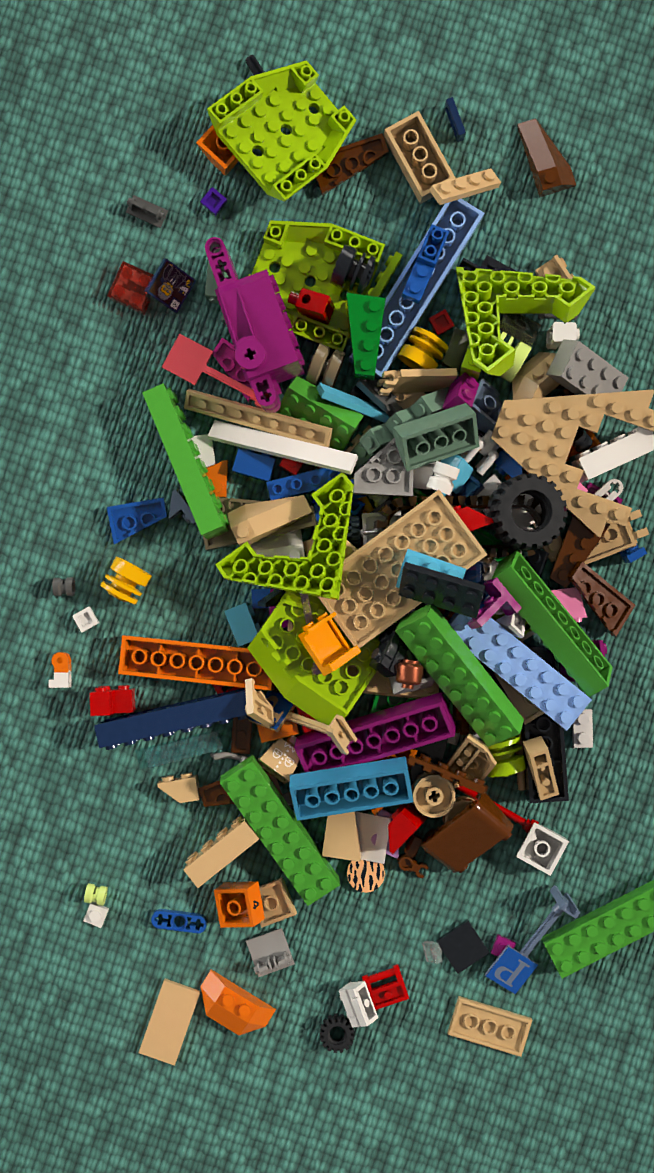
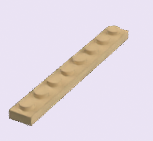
(257, 418)

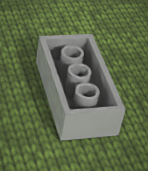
(584, 371)

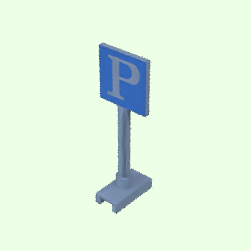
(514, 966)

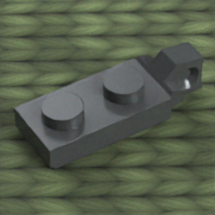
(386, 403)

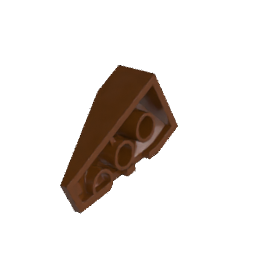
(546, 162)

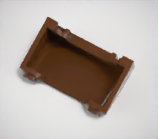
(468, 834)

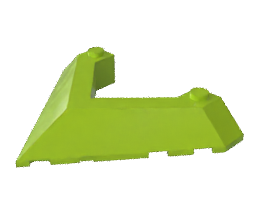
(494, 292)
(311, 575)

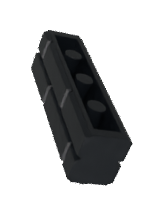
(390, 650)

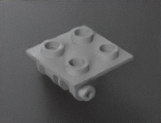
(270, 952)

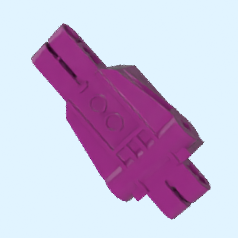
(256, 326)

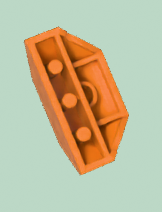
(233, 1005)

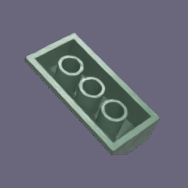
(437, 436)

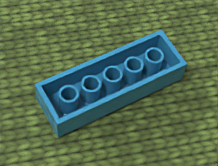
(351, 788)

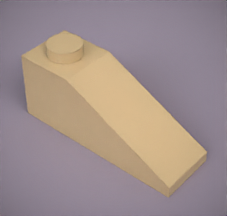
(541, 767)

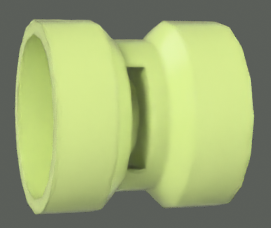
(95, 894)

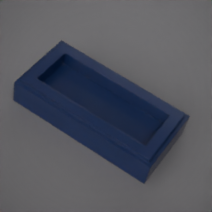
(454, 119)

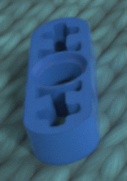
(165, 914)

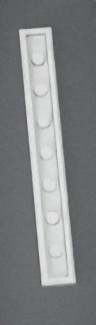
(283, 447)

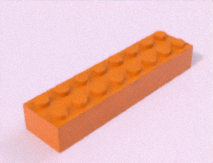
(190, 662)

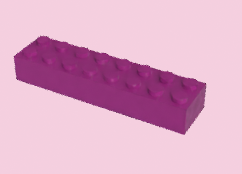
(380, 734)

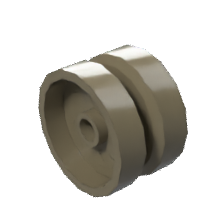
(323, 367)

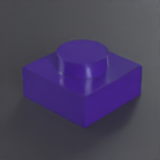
(213, 201)

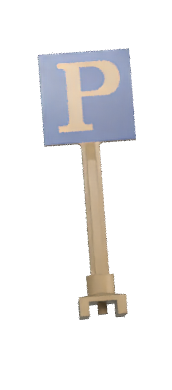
(282, 709)

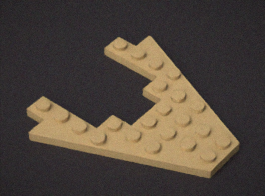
(543, 430)

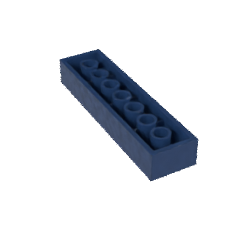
(171, 718)

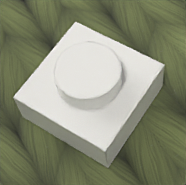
(85, 619)
(96, 914)

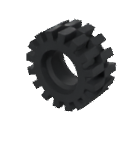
(328, 1041)

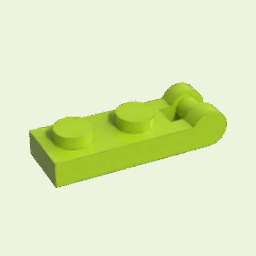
(384, 278)

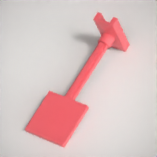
(190, 359)

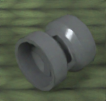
(63, 586)

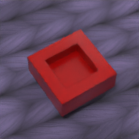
(441, 322)

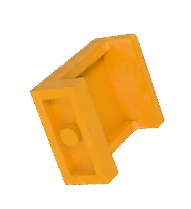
(327, 644)

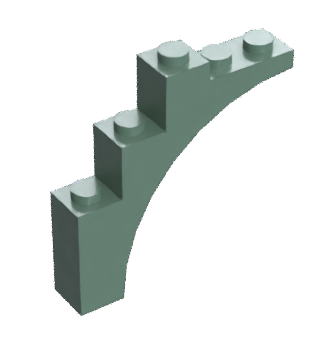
(379, 436)

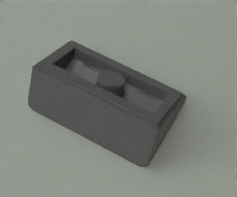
(457, 349)

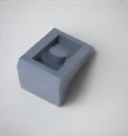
(178, 505)

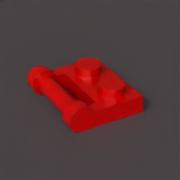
(387, 993)

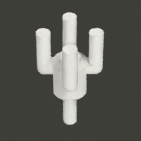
(487, 448)

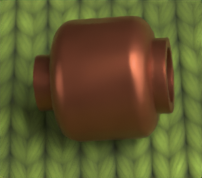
(409, 673)

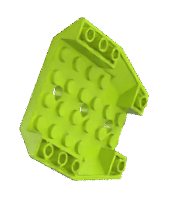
(274, 100)
(307, 252)
(290, 664)

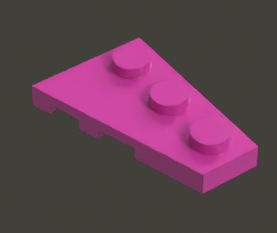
(225, 356)

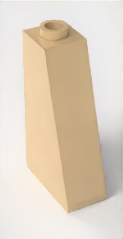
(342, 837)

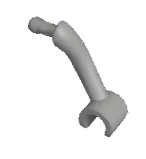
(218, 756)

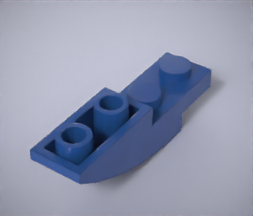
(425, 264)

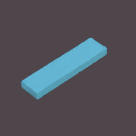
(351, 402)

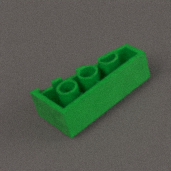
(365, 326)

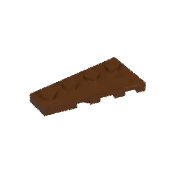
(352, 160)

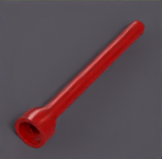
(525, 823)

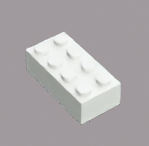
(612, 455)

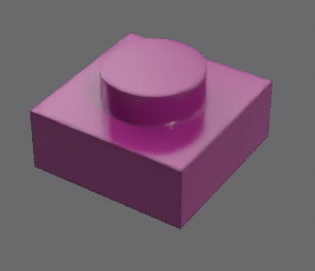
(500, 944)

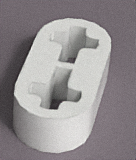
(606, 487)

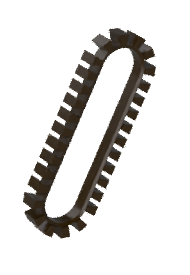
(471, 501)

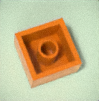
(239, 904)

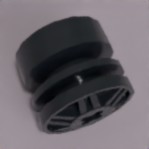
(353, 269)

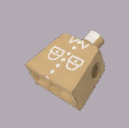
(280, 759)

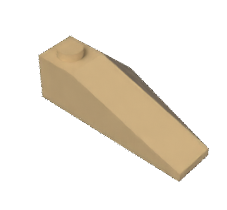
(264, 518)

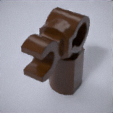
(406, 860)

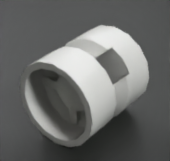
(443, 477)

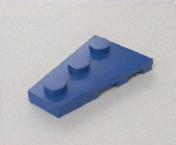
(134, 516)

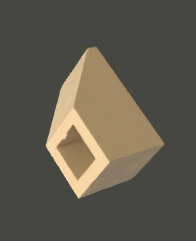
(181, 789)

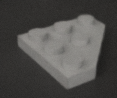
(384, 475)

